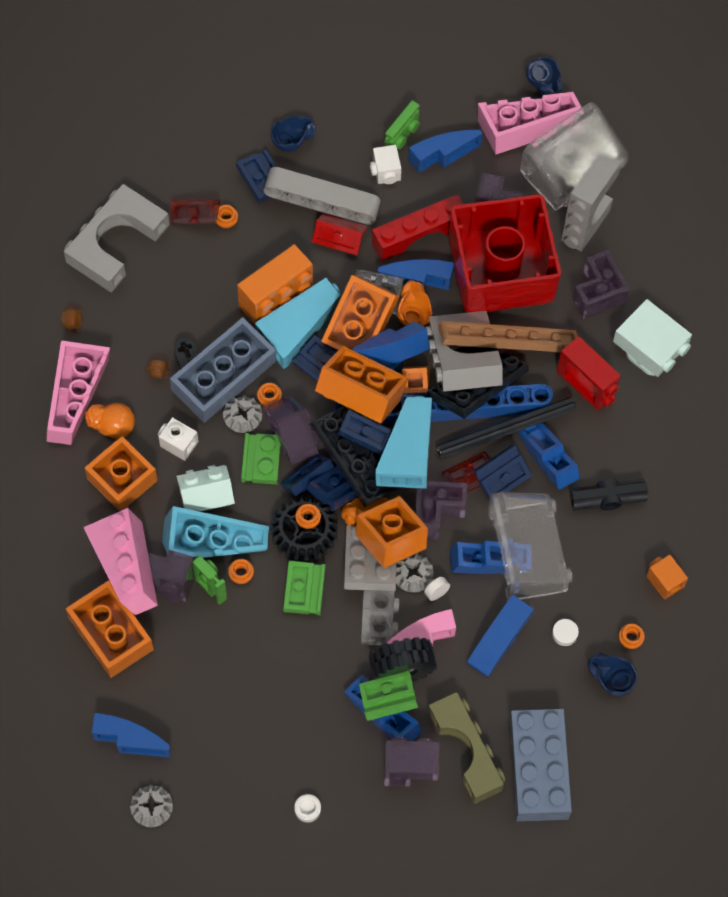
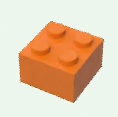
(121, 474)
(391, 532)

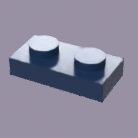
(364, 432)
(299, 480)

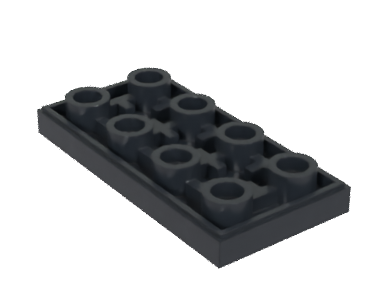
(466, 401)
(353, 460)

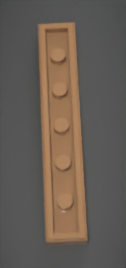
(505, 336)

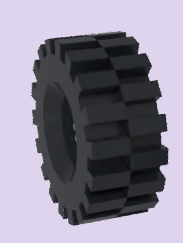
(402, 656)

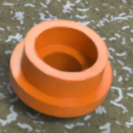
(227, 210)
(268, 388)
(308, 509)
(241, 564)
(631, 629)

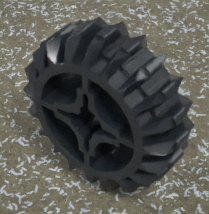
(319, 541)

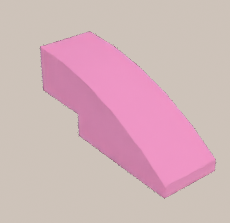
(432, 627)

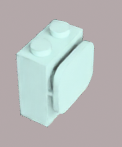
(652, 339)

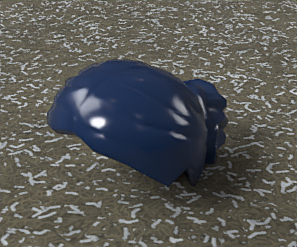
(544, 75)
(291, 132)
(613, 673)

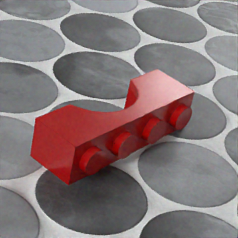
(396, 236)

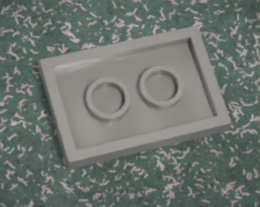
(362, 569)

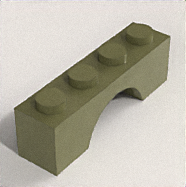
(452, 718)

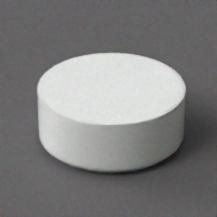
(437, 588)
(565, 632)
(307, 808)

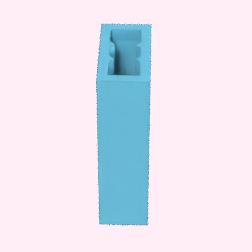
(299, 320)
(407, 450)

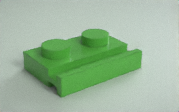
(404, 125)
(261, 459)
(207, 577)
(304, 588)
(388, 695)

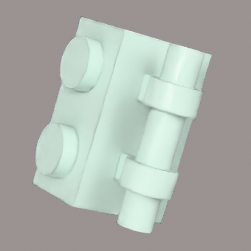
(206, 488)

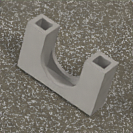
(588, 201)
(122, 208)
(458, 369)

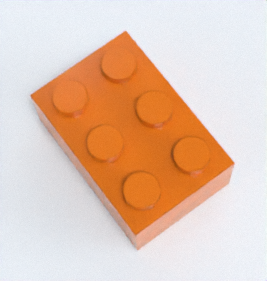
(275, 284)
(360, 313)
(361, 384)
(109, 629)

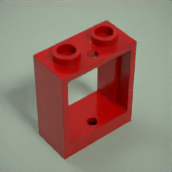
(588, 374)

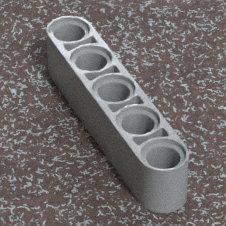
(322, 195)

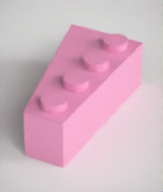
(523, 121)
(75, 383)
(125, 558)

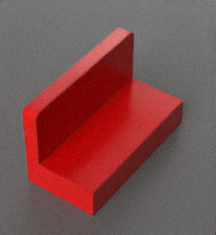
(339, 233)

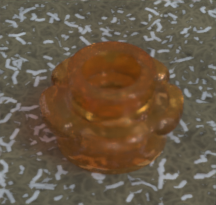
(72, 318)
(157, 368)

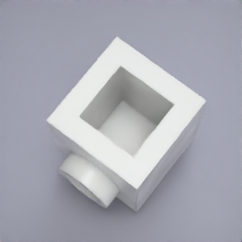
(386, 165)
(178, 438)

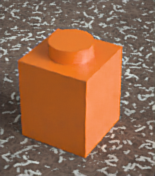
(418, 379)
(666, 576)

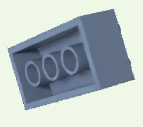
(223, 370)
(540, 765)

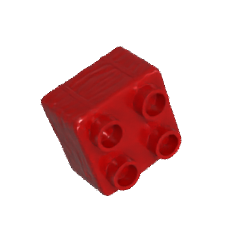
(504, 253)

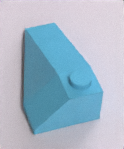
(210, 534)

